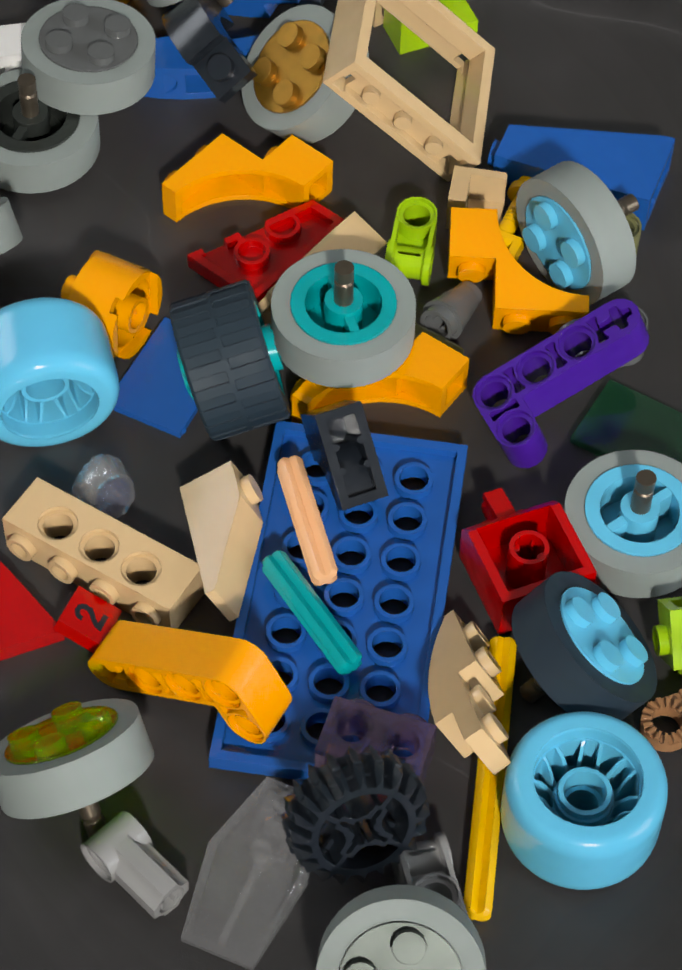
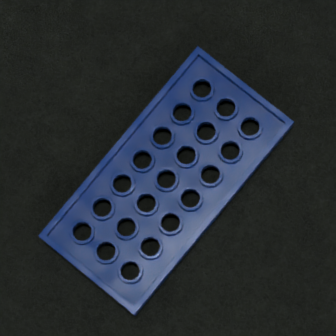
(370, 582)

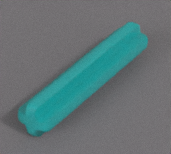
(312, 612)

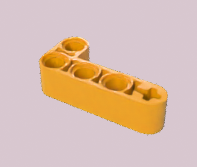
(198, 670)

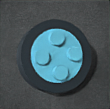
(582, 648)

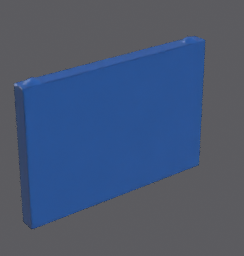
(155, 386)

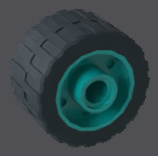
(229, 360)

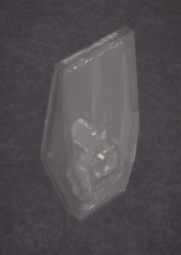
(246, 881)

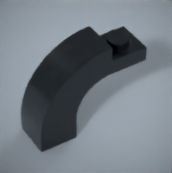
(202, 40)

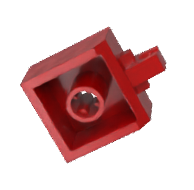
(518, 552)

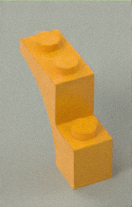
(228, 172)
(519, 299)
(426, 380)

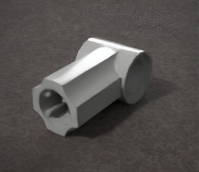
(126, 855)

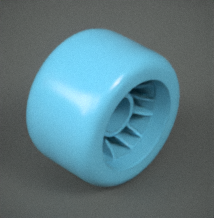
(53, 372)
(583, 800)

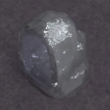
(105, 485)

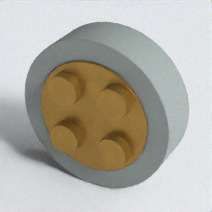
(290, 68)

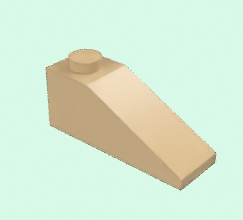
(224, 532)

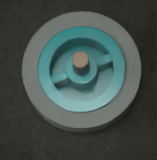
(343, 318)

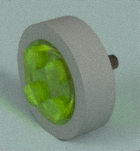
(73, 760)

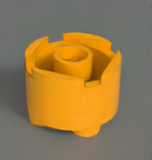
(120, 296)

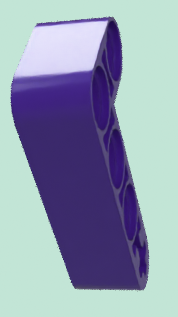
(625, 339)

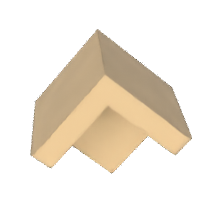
(477, 189)

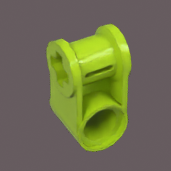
(414, 239)

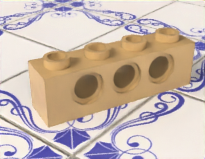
(92, 534)

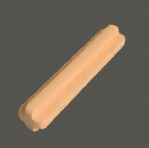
(307, 520)

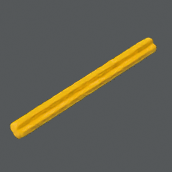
(487, 799)

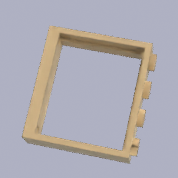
(396, 108)

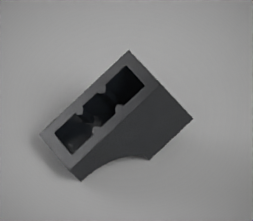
(345, 452)

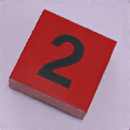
(87, 619)

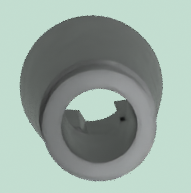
(451, 310)

